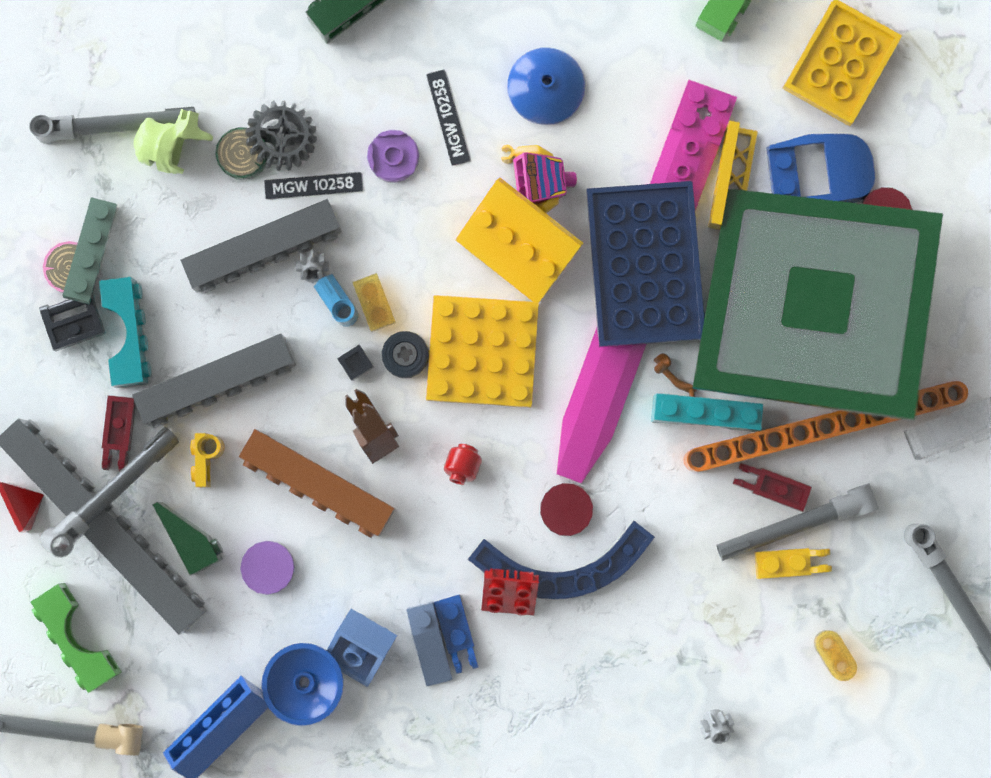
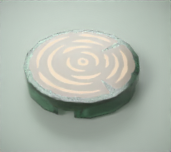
(235, 156)

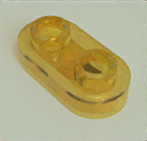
(834, 654)

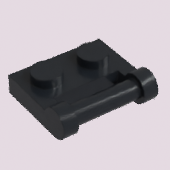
(73, 328)

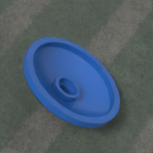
(543, 102)
(288, 697)

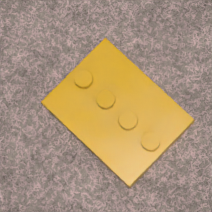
(842, 62)
(518, 240)

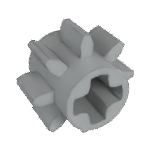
(312, 266)
(717, 726)

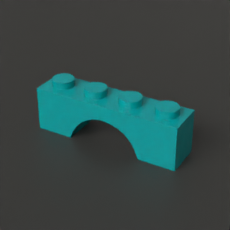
(130, 363)
(707, 412)

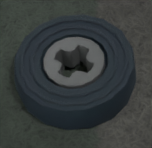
(411, 342)

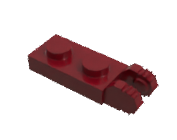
(118, 430)
(775, 487)

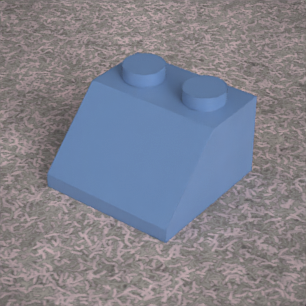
(360, 646)

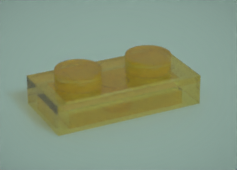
(374, 302)

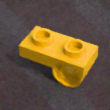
(202, 470)

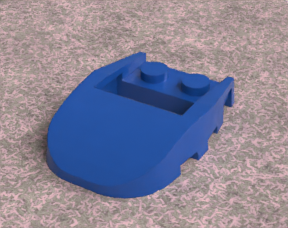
(847, 164)

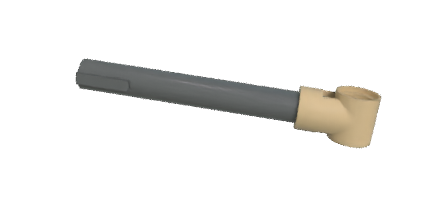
(124, 739)

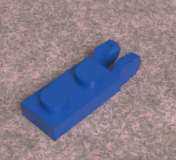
(455, 630)

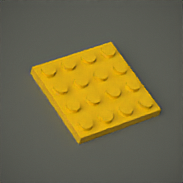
(482, 351)

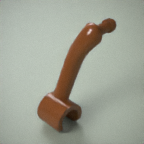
(663, 362)

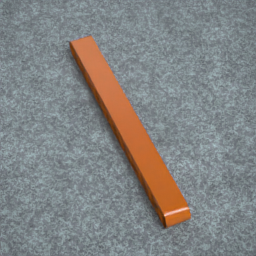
(812, 430)

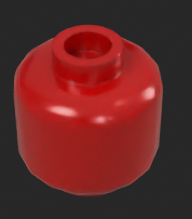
(462, 464)

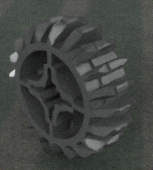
(291, 135)

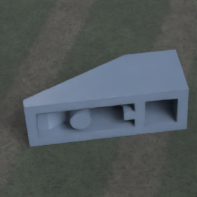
(429, 643)

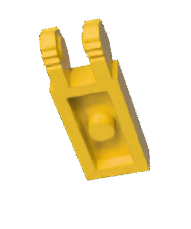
(789, 563)

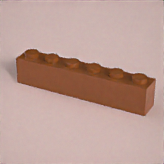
(317, 483)

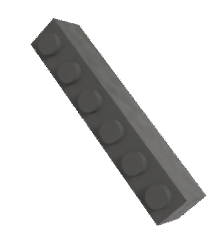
(261, 246)
(214, 380)

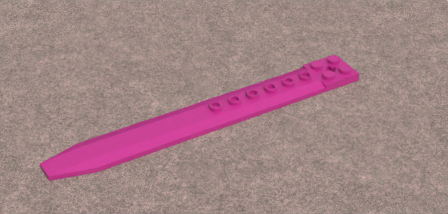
(611, 370)

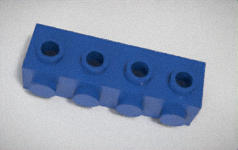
(216, 729)

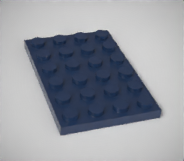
(645, 264)

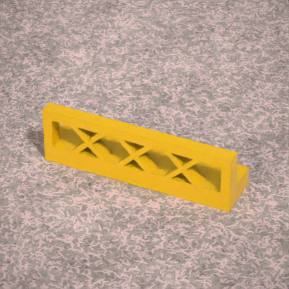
(725, 170)

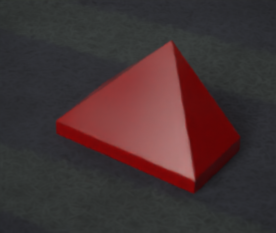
(21, 504)

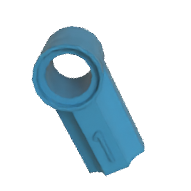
(336, 299)

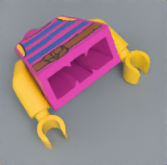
(539, 175)

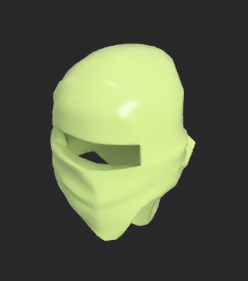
(164, 142)

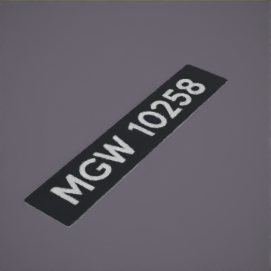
(448, 117)
(313, 185)

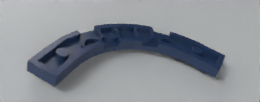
(577, 581)

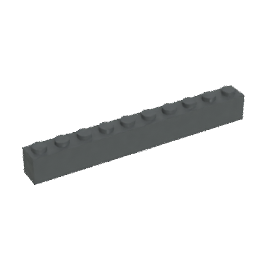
(107, 531)

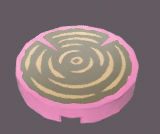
(58, 264)

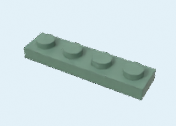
(90, 251)

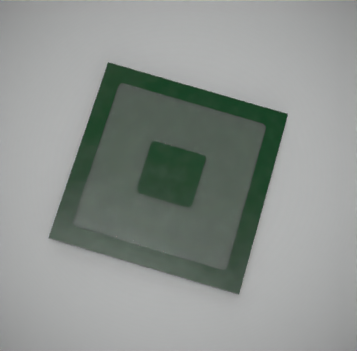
(819, 303)

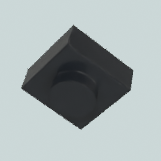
(355, 362)

